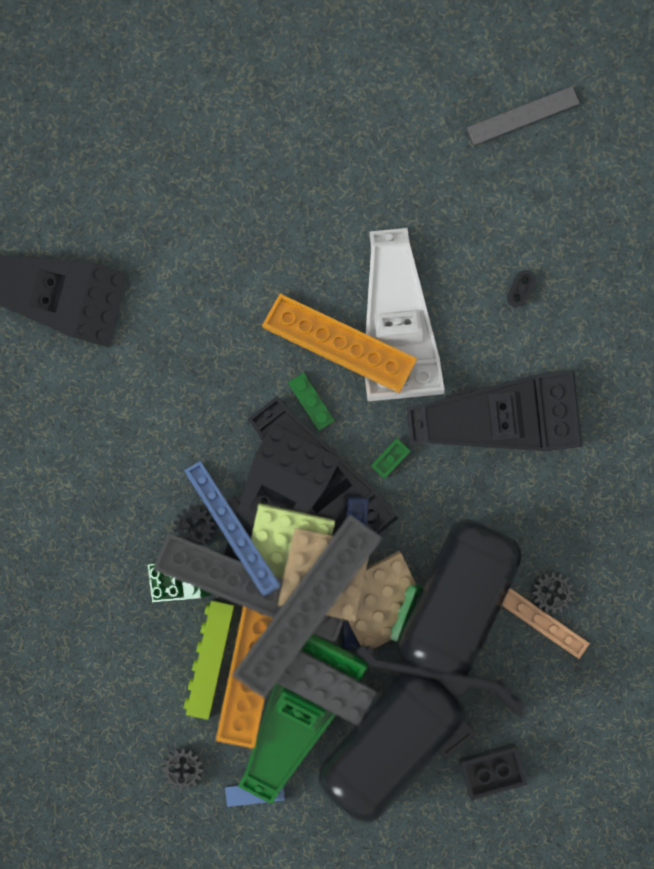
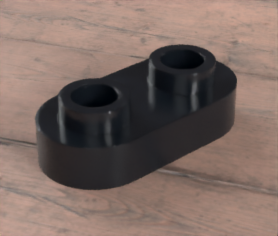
(521, 289)

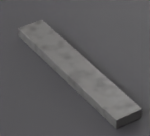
(522, 116)

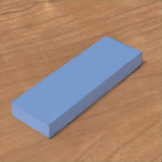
(236, 796)

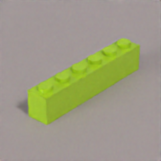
(210, 659)

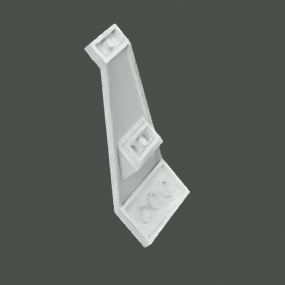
(398, 300)

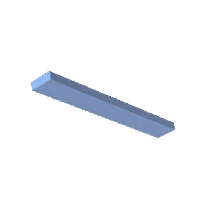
(232, 529)

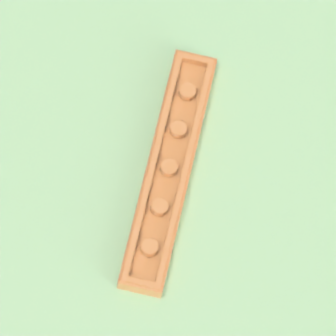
(545, 624)

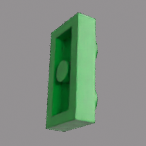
(390, 458)

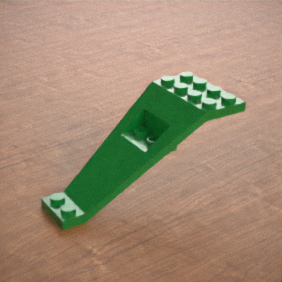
(292, 726)

